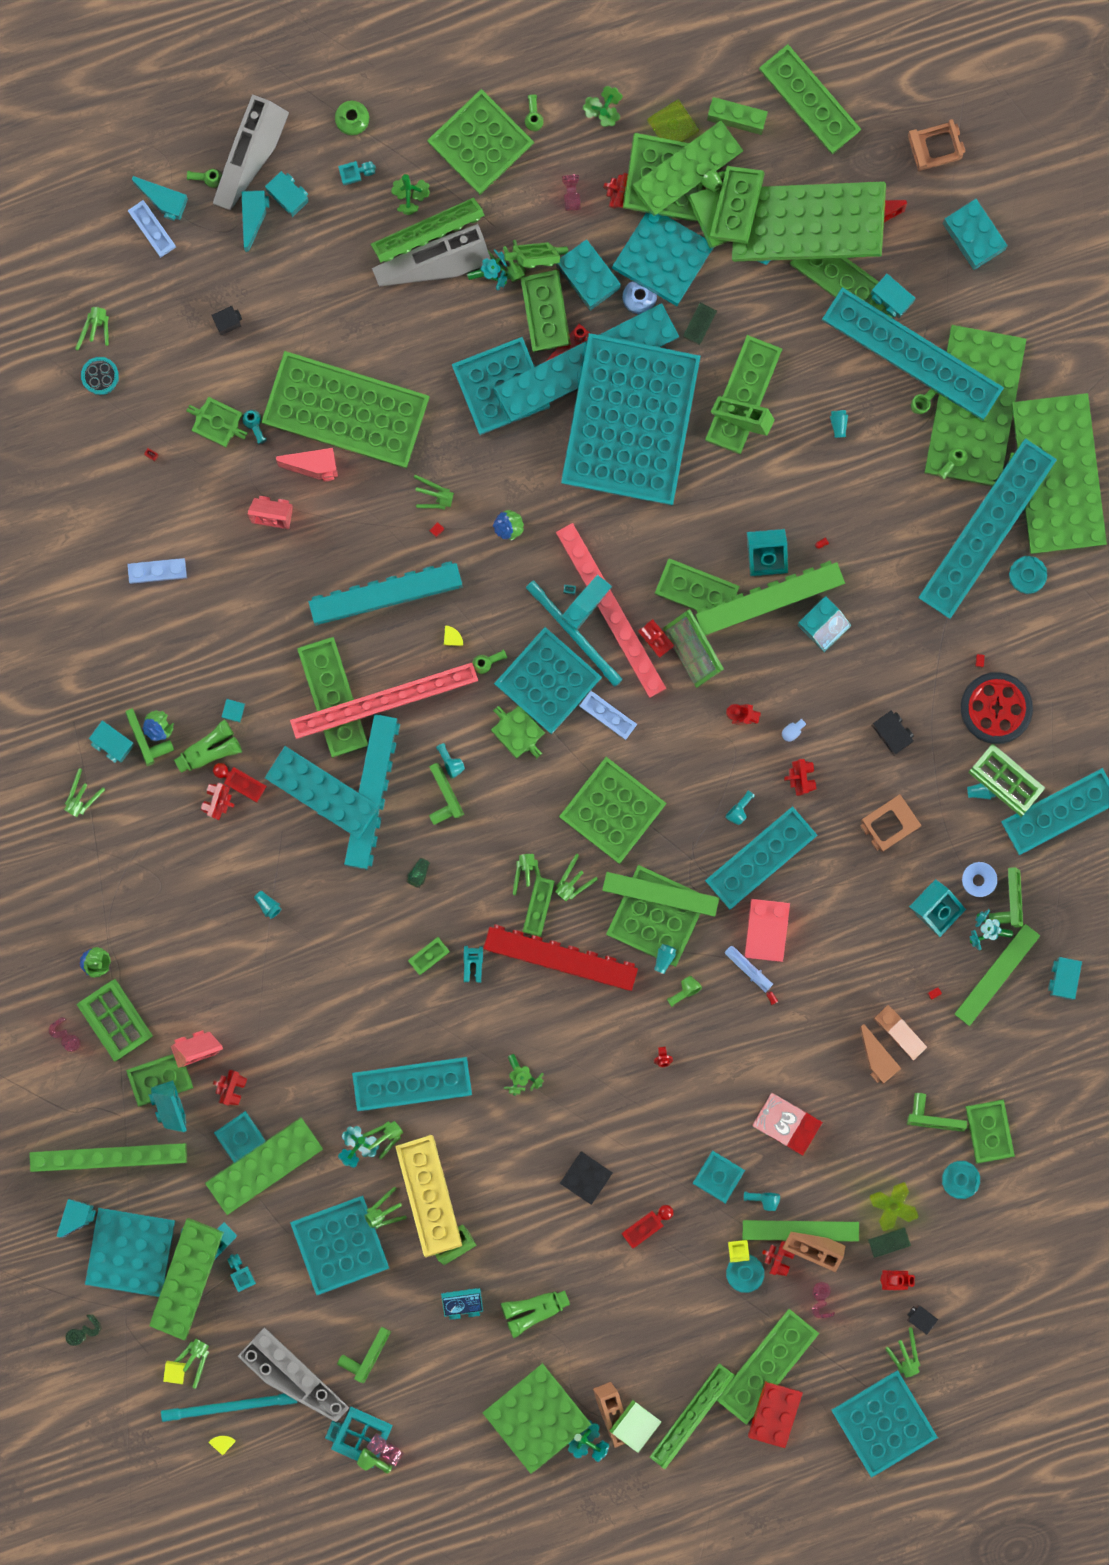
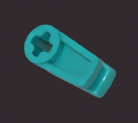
(468, 959)

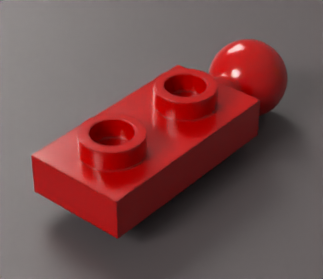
(240, 782)
(647, 1226)

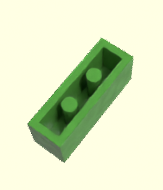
(737, 115)

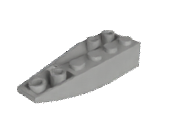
(251, 149)
(436, 260)
(289, 1375)

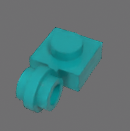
(351, 173)
(242, 1277)

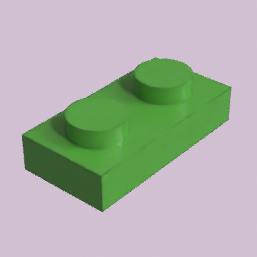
(428, 956)

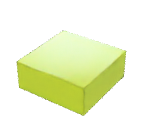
(738, 1251)
(174, 1372)

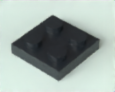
(586, 1178)

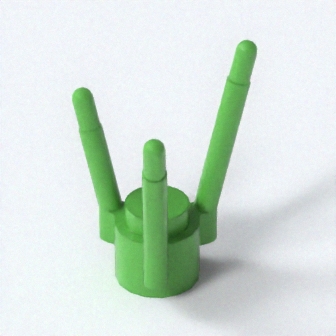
(514, 271)
(96, 318)
(444, 497)
(74, 805)
(526, 862)
(565, 889)
(391, 1131)
(375, 1217)
(197, 1349)
(908, 1366)

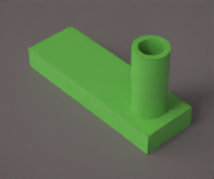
(147, 753)
(453, 806)
(1015, 915)
(920, 1120)
(362, 1371)

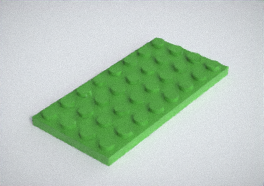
(816, 222)
(345, 409)
(953, 427)
(1068, 502)

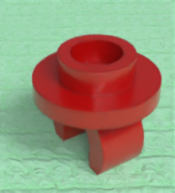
(663, 1059)

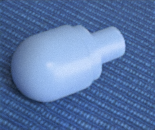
(792, 730)

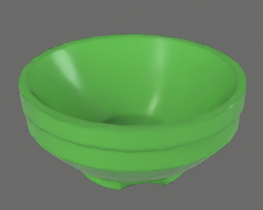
(355, 126)

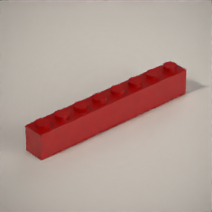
(560, 959)

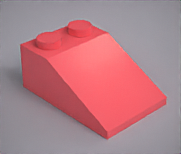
(315, 464)
(270, 512)
(767, 930)
(197, 1048)

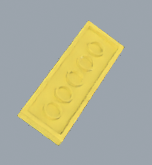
(428, 1196)

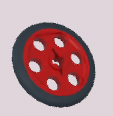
(973, 718)

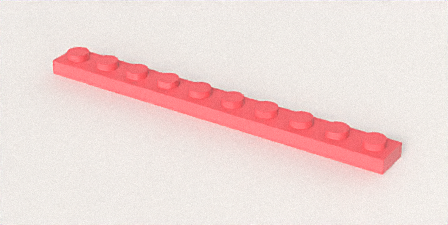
(612, 613)
(384, 700)

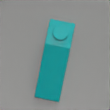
(164, 199)
(253, 212)
(586, 602)

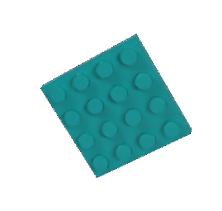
(663, 257)
(487, 370)
(548, 680)
(339, 1245)
(130, 1252)
(884, 1423)

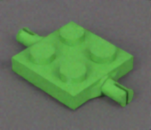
(536, 254)
(217, 422)
(517, 732)

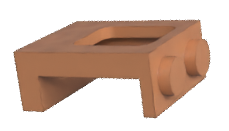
(920, 149)
(903, 814)

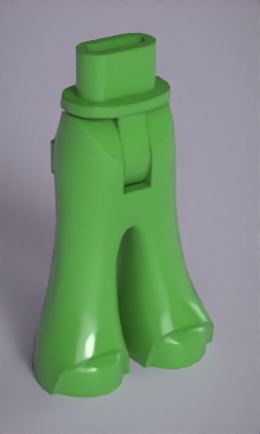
(198, 753)
(544, 1306)

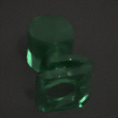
(77, 1336)

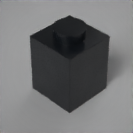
(227, 320)
(921, 1319)

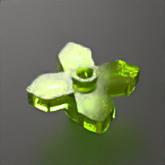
(898, 1196)

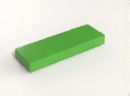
(538, 906)

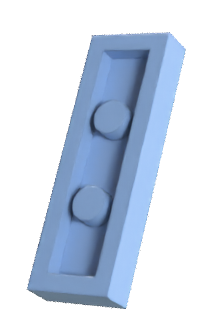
(151, 228)
(157, 570)
(608, 715)

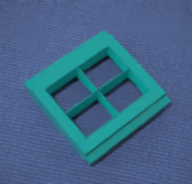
(369, 1421)

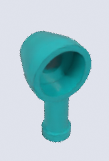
(254, 425)
(453, 766)
(736, 813)
(769, 1200)

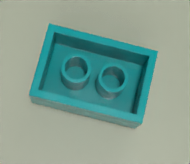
(974, 234)
(588, 275)

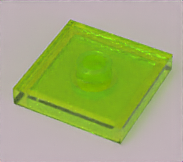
(673, 122)

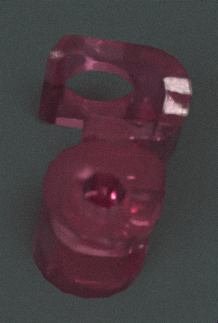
(571, 198)
(69, 1042)
(820, 1293)
(388, 1452)

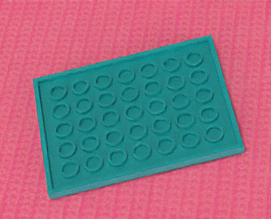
(630, 419)

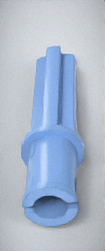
(748, 968)

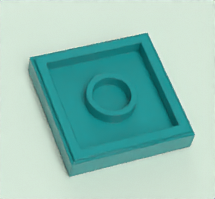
(239, 1136)
(718, 1176)

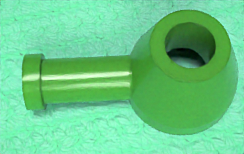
(533, 126)
(713, 180)
(212, 183)
(923, 402)
(953, 461)
(488, 661)
(689, 987)
(368, 1460)

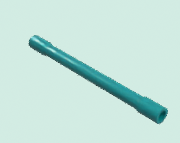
(607, 670)
(177, 1413)

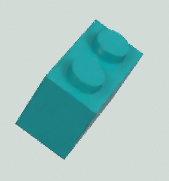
(287, 193)
(892, 296)
(111, 742)
(1065, 978)

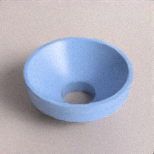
(634, 305)
(986, 872)

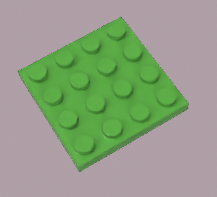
(480, 142)
(646, 155)
(612, 810)
(650, 924)
(536, 1418)

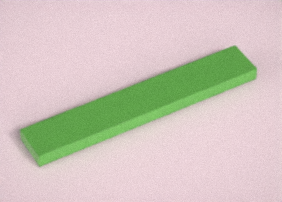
(660, 894)
(997, 975)
(781, 1229)
(692, 1416)

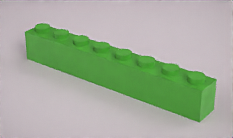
(770, 598)
(108, 1157)

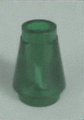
(418, 873)

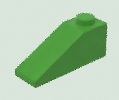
(744, 415)

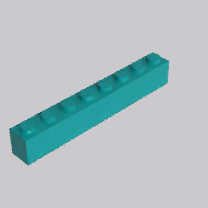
(386, 593)
(372, 786)

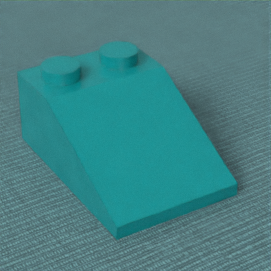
(169, 1106)

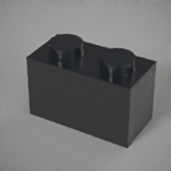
(892, 732)

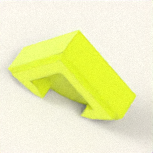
(452, 637)
(222, 1443)

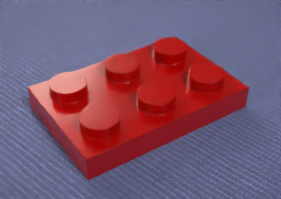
(775, 1414)

